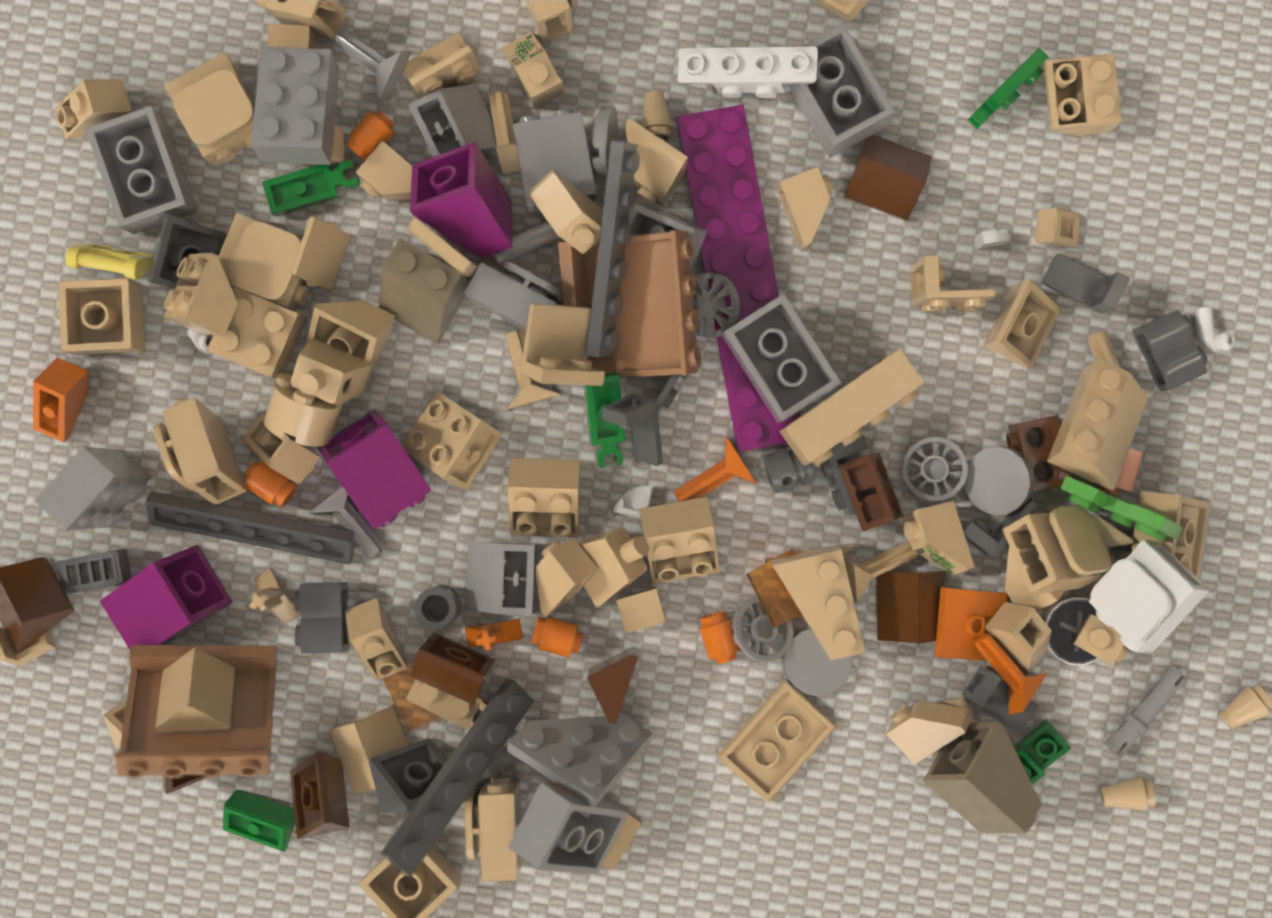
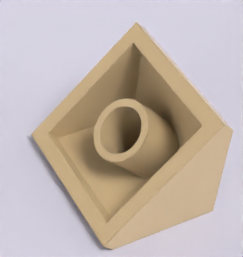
(1022, 324)
(196, 694)
(366, 739)

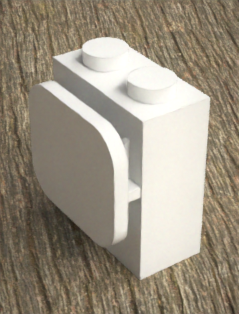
(1146, 596)

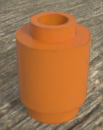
(370, 133)
(269, 484)
(557, 636)
(718, 637)

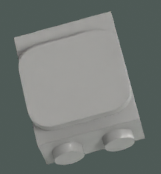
(557, 145)
(510, 295)

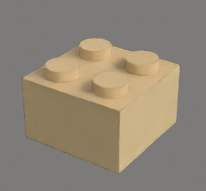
(101, 317)
(259, 335)
(415, 895)

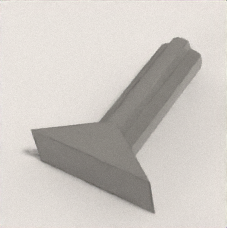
(386, 69)
(351, 521)

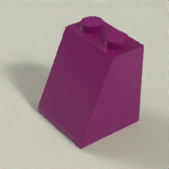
(463, 200)
(374, 469)
(166, 599)

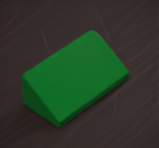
(259, 819)

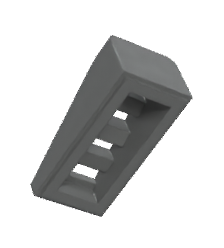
(119, 565)

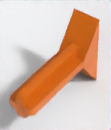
(715, 476)
(493, 633)
(1020, 687)

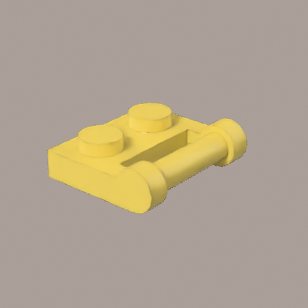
(108, 258)

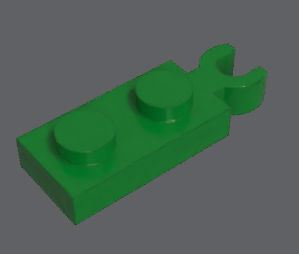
(1007, 93)
(307, 187)
(600, 431)

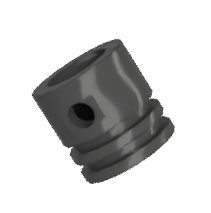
(786, 470)
(437, 607)

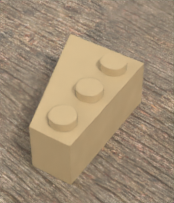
(824, 597)

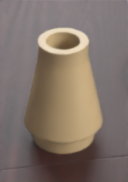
(656, 115)
(1247, 707)
(1129, 794)

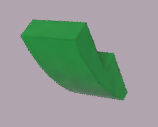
(1041, 749)

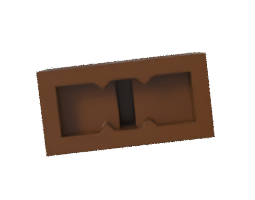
(1047, 430)
(870, 491)

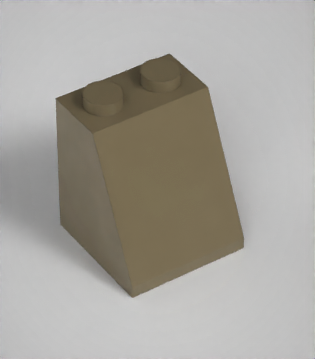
(421, 290)
(985, 780)

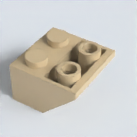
(1083, 94)
(202, 296)
(544, 497)
(680, 540)

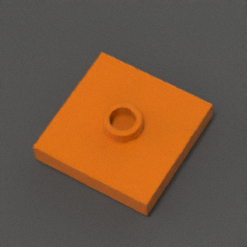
(963, 620)

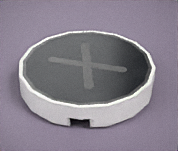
(1065, 621)

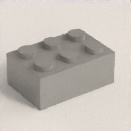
(846, 99)
(295, 105)
(141, 169)
(780, 358)
(93, 489)
(566, 832)

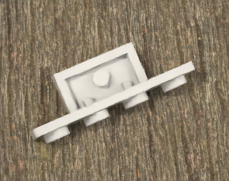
(748, 69)

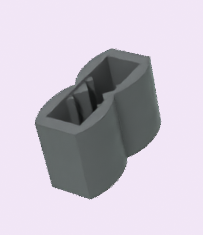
(1170, 350)
(322, 617)

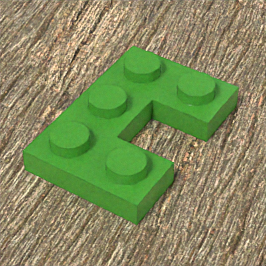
(1123, 513)

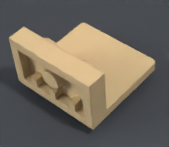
(442, 66)
(925, 289)
(558, 346)
(451, 441)

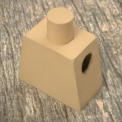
(322, 16)
(325, 371)
(617, 561)

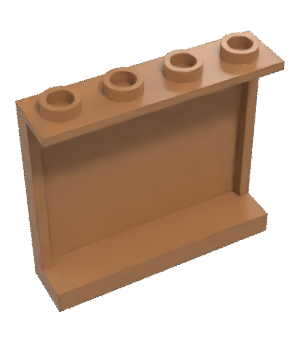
(657, 304)
(209, 753)

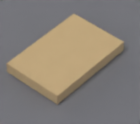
(443, 248)
(776, 741)

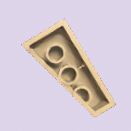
(852, 407)

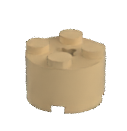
(300, 414)

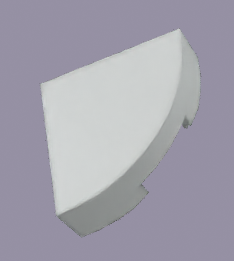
(991, 238)
(634, 500)

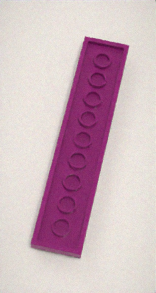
(736, 245)

